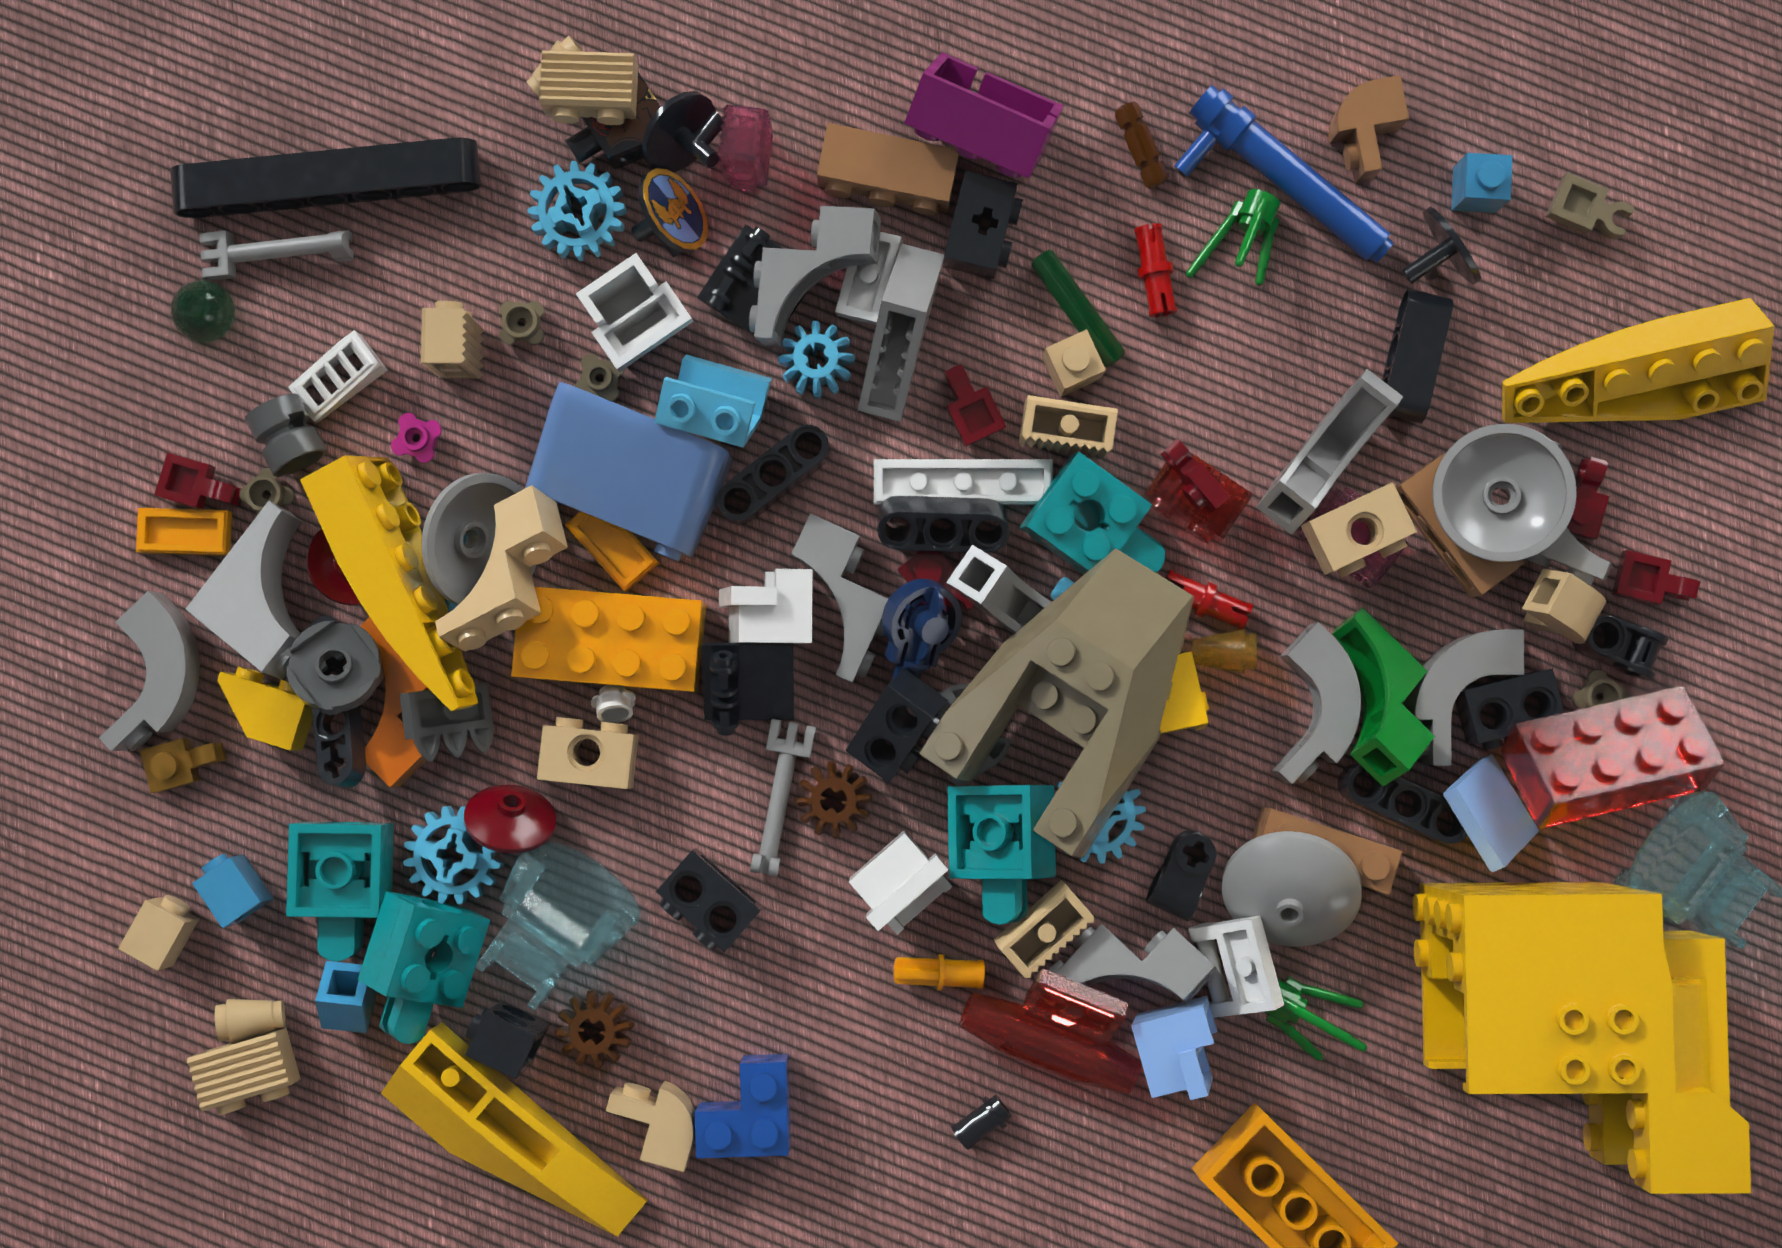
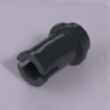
(981, 1121)

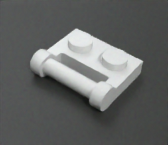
(1245, 963)

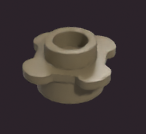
(512, 313)
(591, 368)
(265, 481)
(1597, 684)

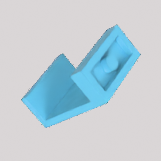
(713, 401)

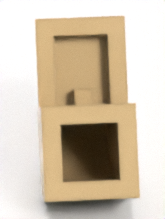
(1563, 605)
(669, 1120)

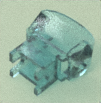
(1700, 868)
(558, 916)

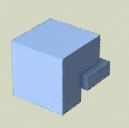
(1173, 1047)

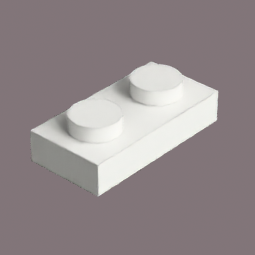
(866, 283)

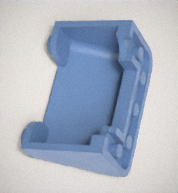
(628, 470)

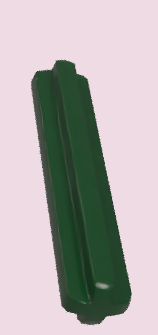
(1077, 306)

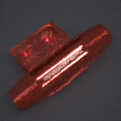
(1058, 1030)

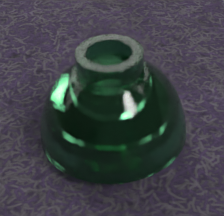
(202, 310)

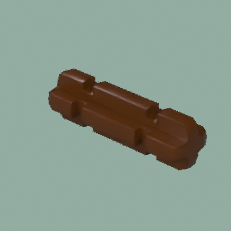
(1141, 145)

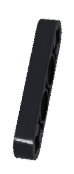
(348, 741)

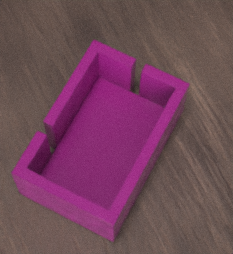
(996, 123)

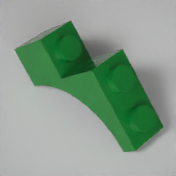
(1386, 675)

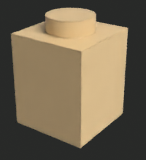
(1073, 363)
(159, 932)

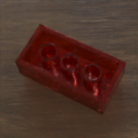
(1611, 757)

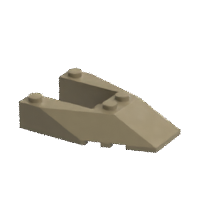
(1092, 670)

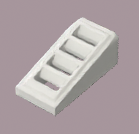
(359, 379)

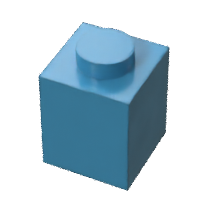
(1481, 182)
(231, 889)
(343, 1000)

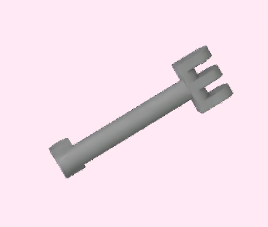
(228, 254)
(767, 860)

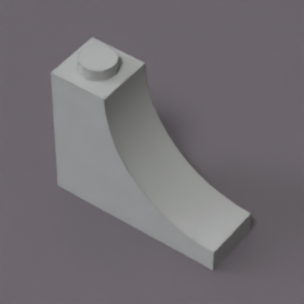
(900, 331)
(245, 594)

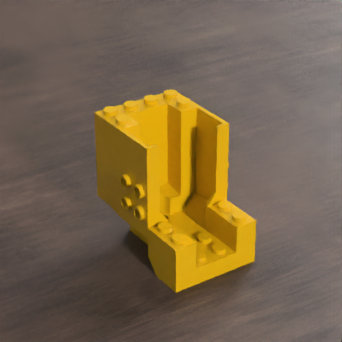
(1594, 1001)

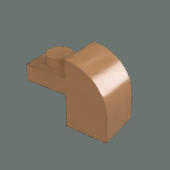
(1368, 111)

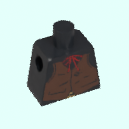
(618, 142)

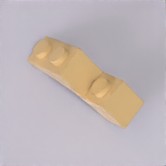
(505, 595)

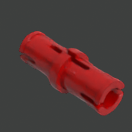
(1155, 270)
(1213, 602)

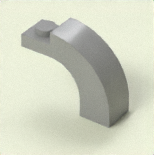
(996, 590)
(1451, 671)
(171, 672)
(1335, 698)

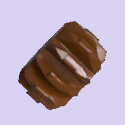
(832, 815)
(594, 1044)

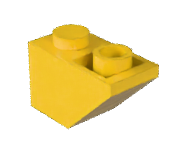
(267, 710)

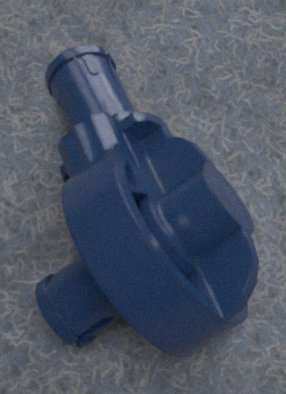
(928, 625)

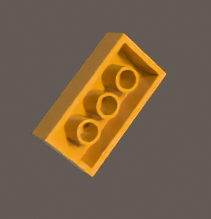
(612, 640)
(1283, 1190)

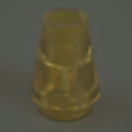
(1226, 651)

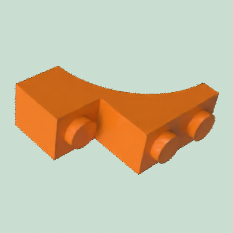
(387, 750)

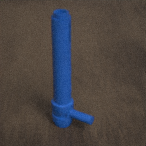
(1237, 130)

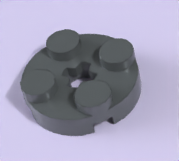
(340, 692)

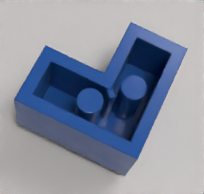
(755, 1124)

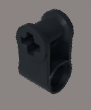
(1626, 647)
(1178, 883)

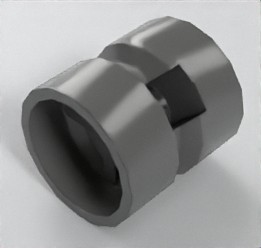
(284, 431)

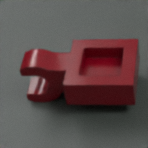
(973, 412)
(192, 482)
(1589, 504)
(1648, 579)

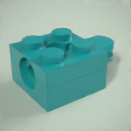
(1089, 516)
(984, 848)
(340, 878)
(402, 966)

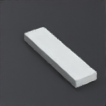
(996, 479)

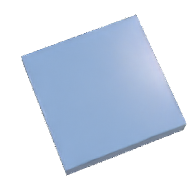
(1491, 813)

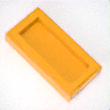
(183, 531)
(613, 549)

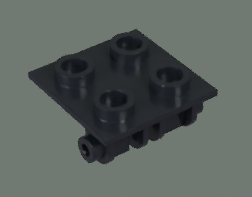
(732, 283)
(747, 683)

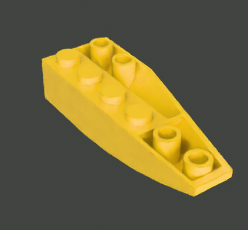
(1651, 370)
(380, 554)
(504, 1132)

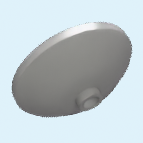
(1523, 465)
(458, 510)
(1297, 874)

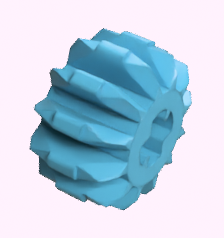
(800, 364)

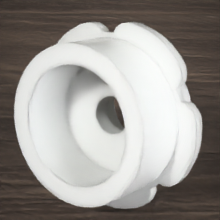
(613, 704)

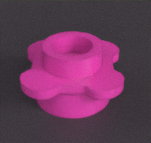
(425, 447)

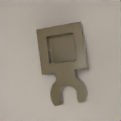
(1582, 205)

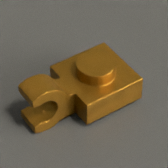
(176, 763)

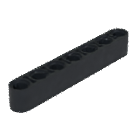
(325, 177)

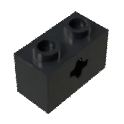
(978, 199)

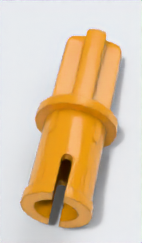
(939, 972)

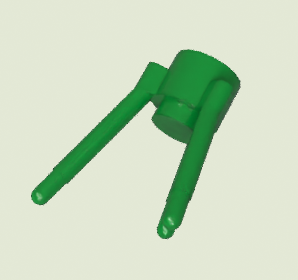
(1256, 217)
(1294, 1009)

